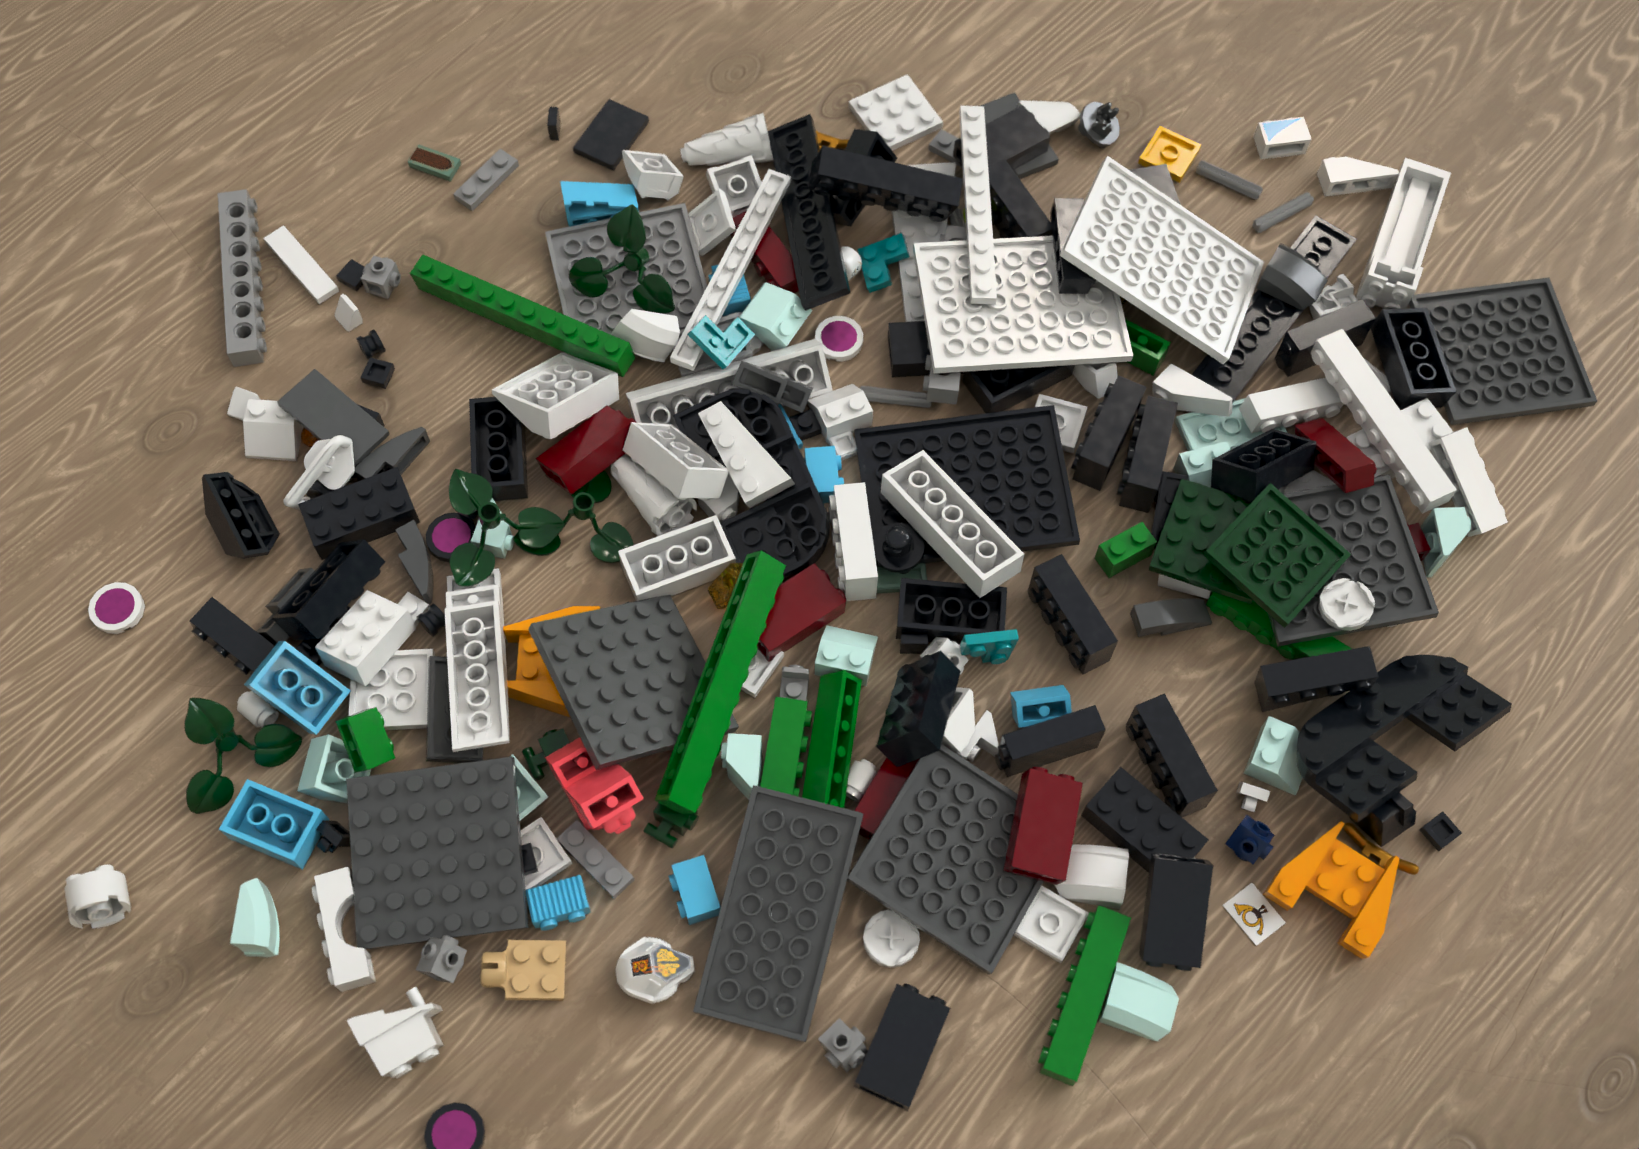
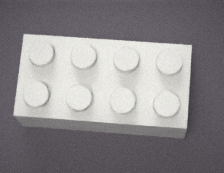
(1423, 419)
(675, 461)
(853, 542)
(677, 560)

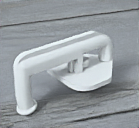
(327, 461)

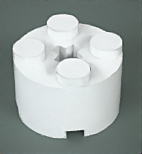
(97, 897)

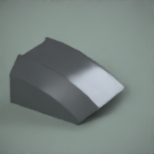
(1292, 278)

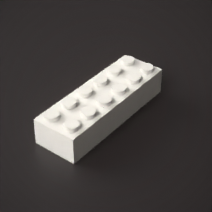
(952, 523)

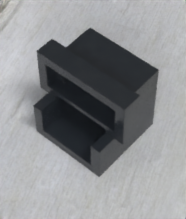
(1388, 820)

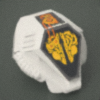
(652, 970)

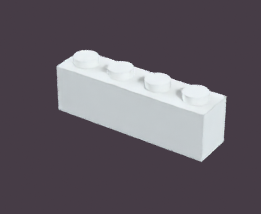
(1290, 405)
(1467, 472)

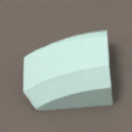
(256, 921)
(1139, 1003)

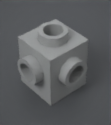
(380, 276)
(441, 959)
(843, 1046)

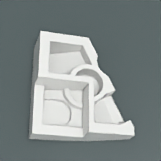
(1052, 115)
(1333, 298)

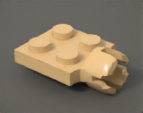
(527, 970)

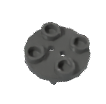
(1099, 123)

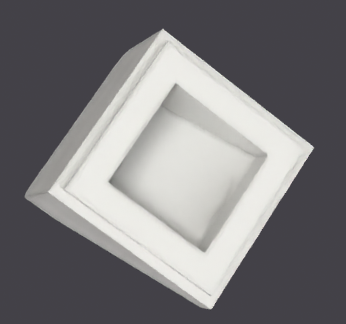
(347, 313)
(239, 402)

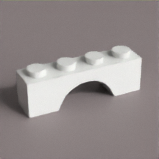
(349, 964)

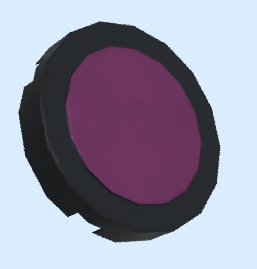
(447, 533)
(455, 1128)

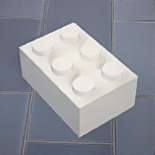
(365, 637)

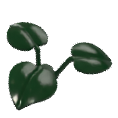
(628, 231)
(472, 492)
(608, 540)
(211, 722)

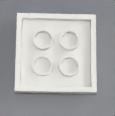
(896, 112)
(397, 691)

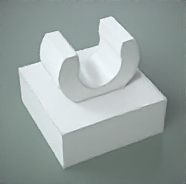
(1252, 795)

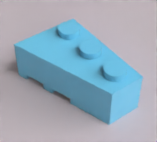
(595, 201)

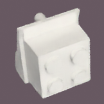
(400, 1036)

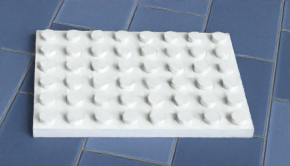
(1163, 259)
(1030, 318)

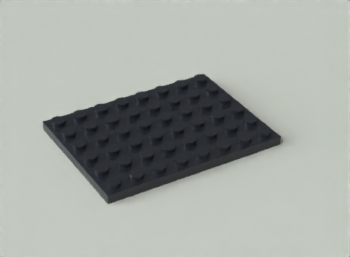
(1001, 460)

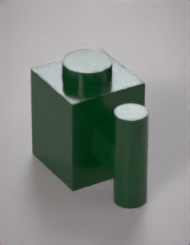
(549, 743)
(670, 821)

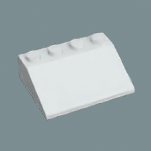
(558, 394)

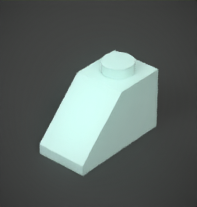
(497, 540)

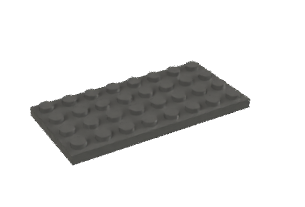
(779, 913)

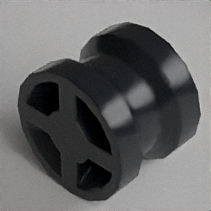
(371, 344)
(432, 620)

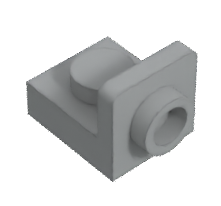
(794, 682)

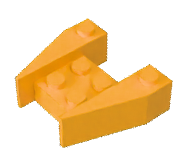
(533, 679)
(1344, 882)

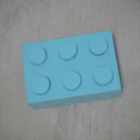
(297, 687)
(273, 824)

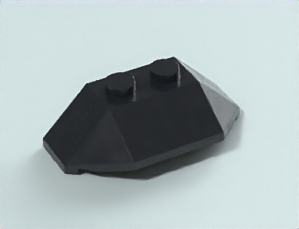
(238, 516)

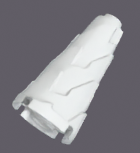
(731, 144)
(653, 500)

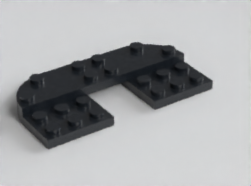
(789, 524)
(1339, 746)

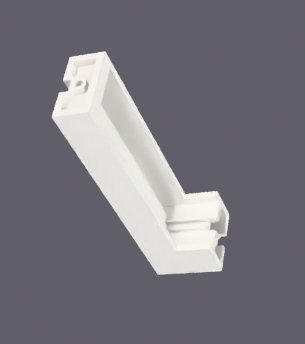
(1403, 236)

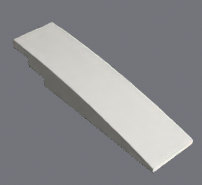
(477, 664)

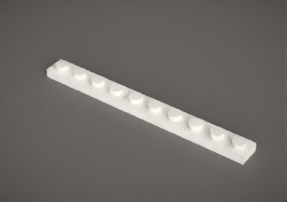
(977, 206)
(733, 264)

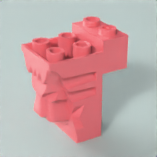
(598, 796)

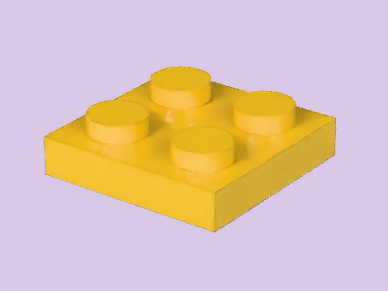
(1170, 149)

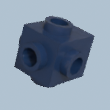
(1251, 840)

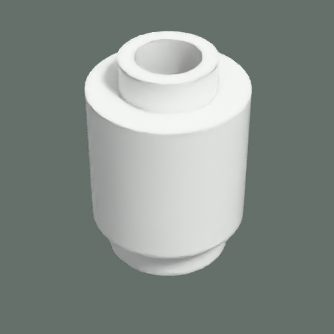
(256, 709)
(859, 779)

